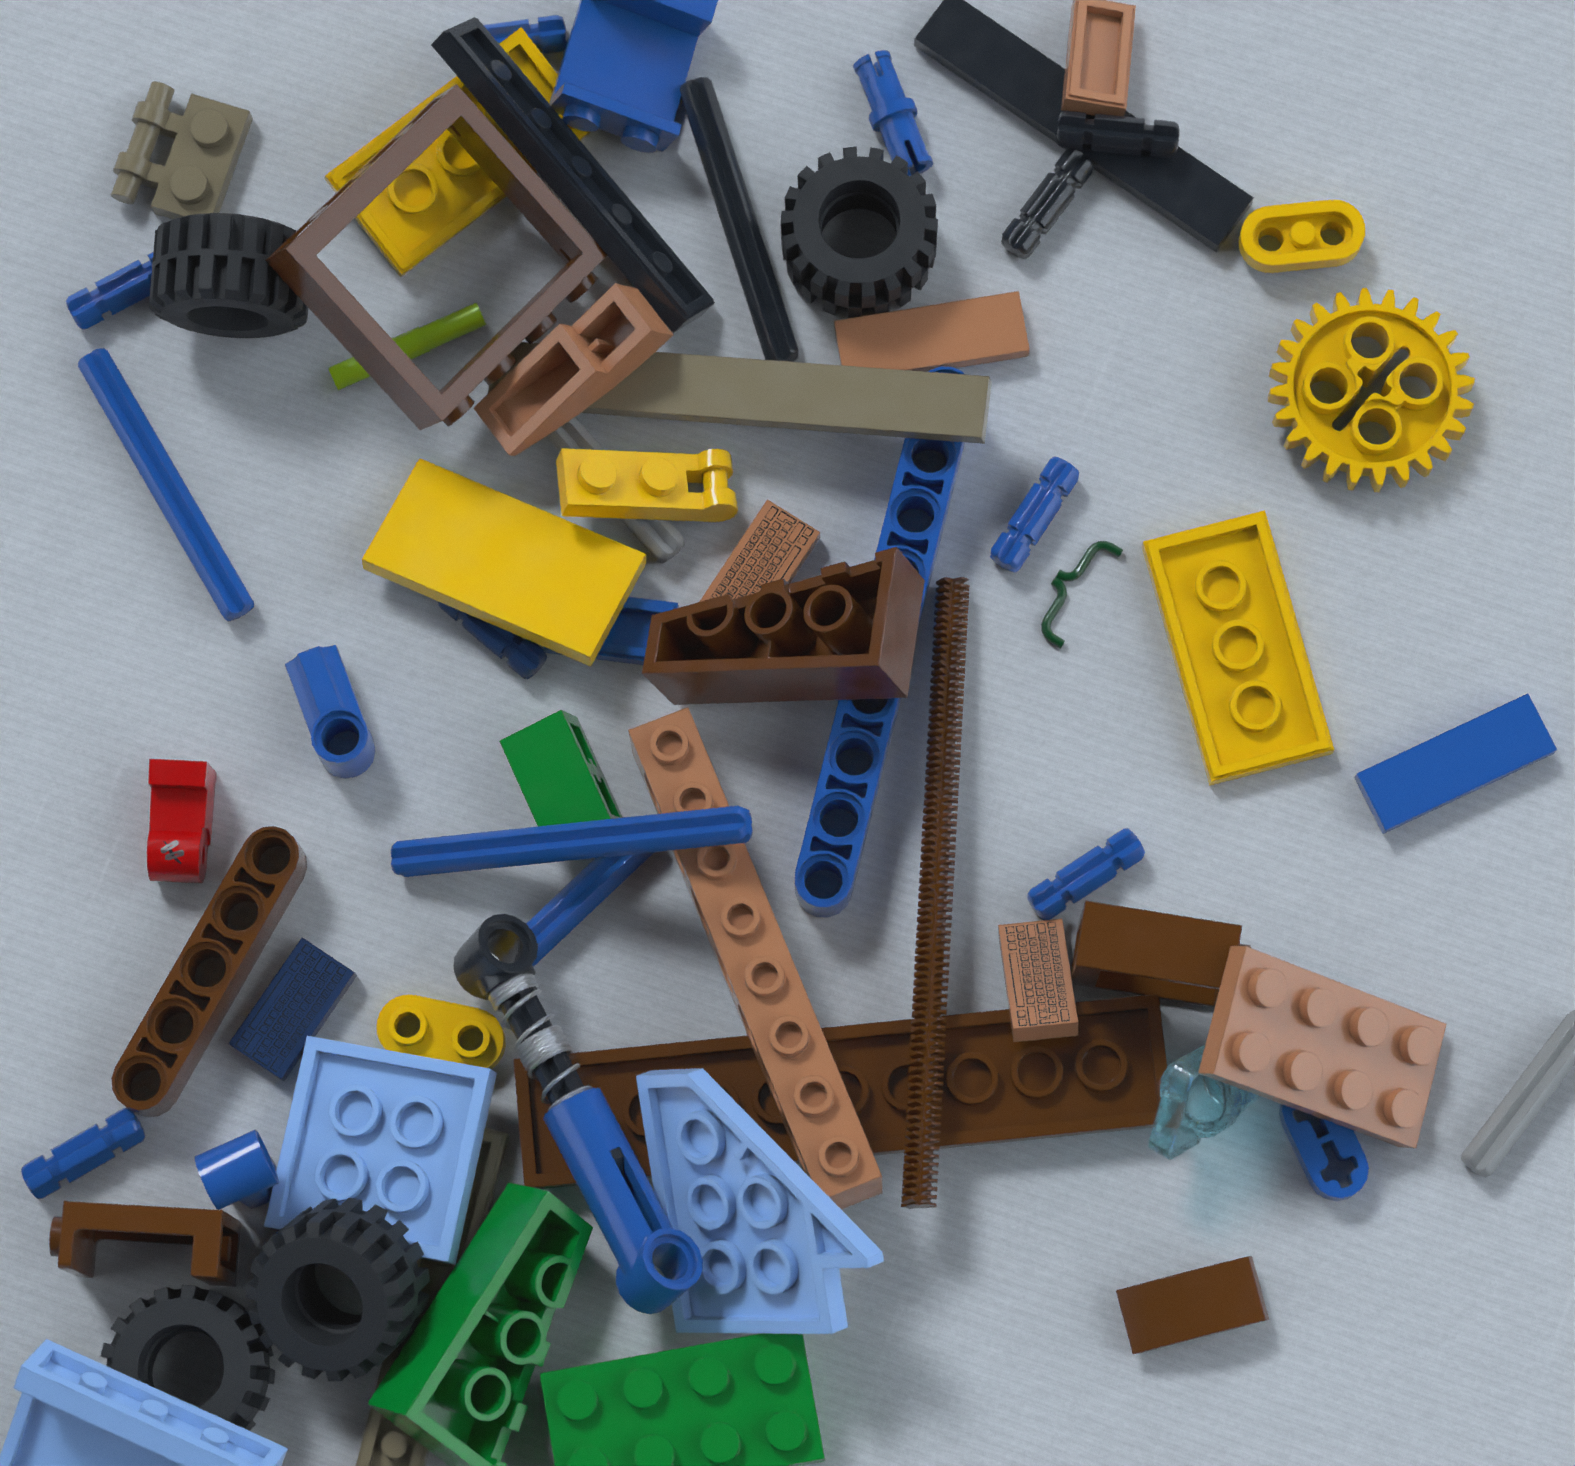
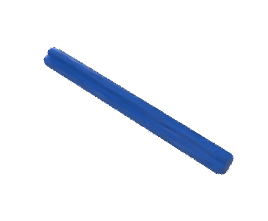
(572, 841)

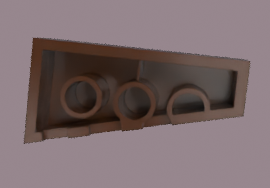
(795, 641)

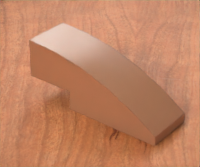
(573, 368)

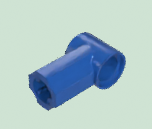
(330, 708)
(238, 1172)

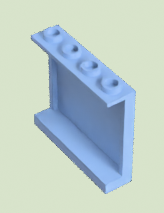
(96, 1416)

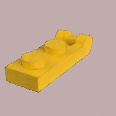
(645, 485)

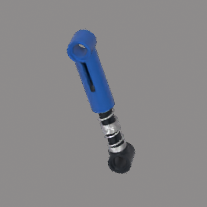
(581, 1121)

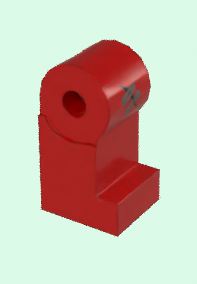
(180, 819)

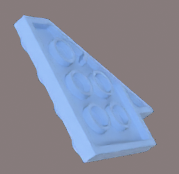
(758, 1218)

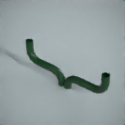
(1062, 591)

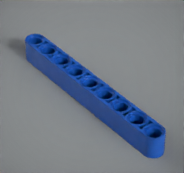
(874, 731)

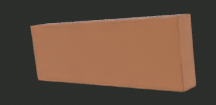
(936, 335)

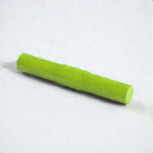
(416, 342)

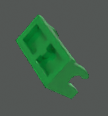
(559, 772)

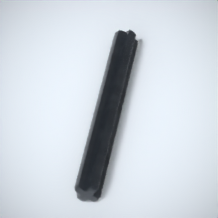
(738, 220)

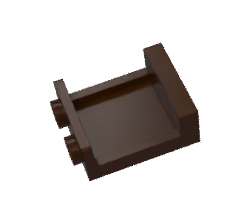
(211, 1232)

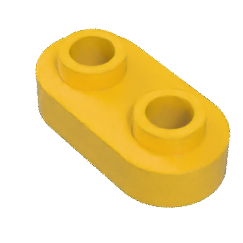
(1299, 231)
(441, 1030)

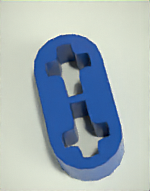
(1314, 1160)

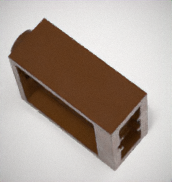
(1152, 953)

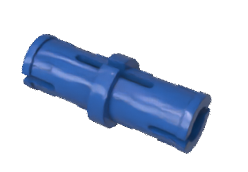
(892, 111)

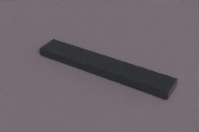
(1033, 90)
(573, 173)

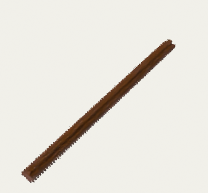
(934, 893)

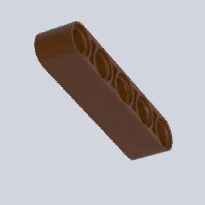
(209, 1004)

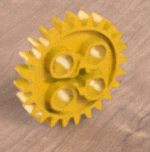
(1413, 424)

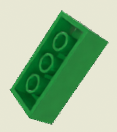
(688, 1407)

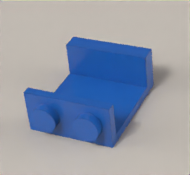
(628, 67)

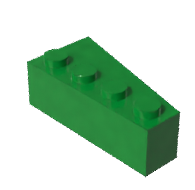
(486, 1330)

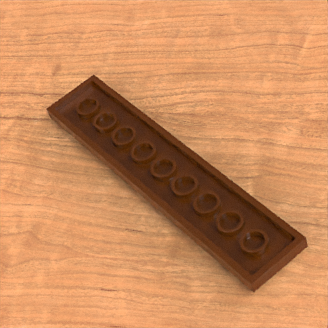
(989, 1095)

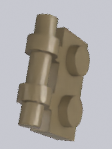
(200, 159)

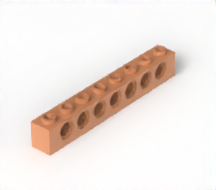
(759, 970)

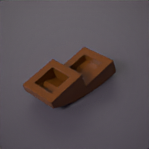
(1192, 1305)

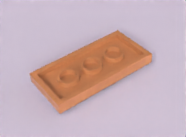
(1322, 1047)

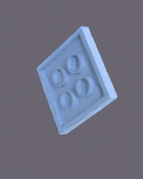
(384, 1133)

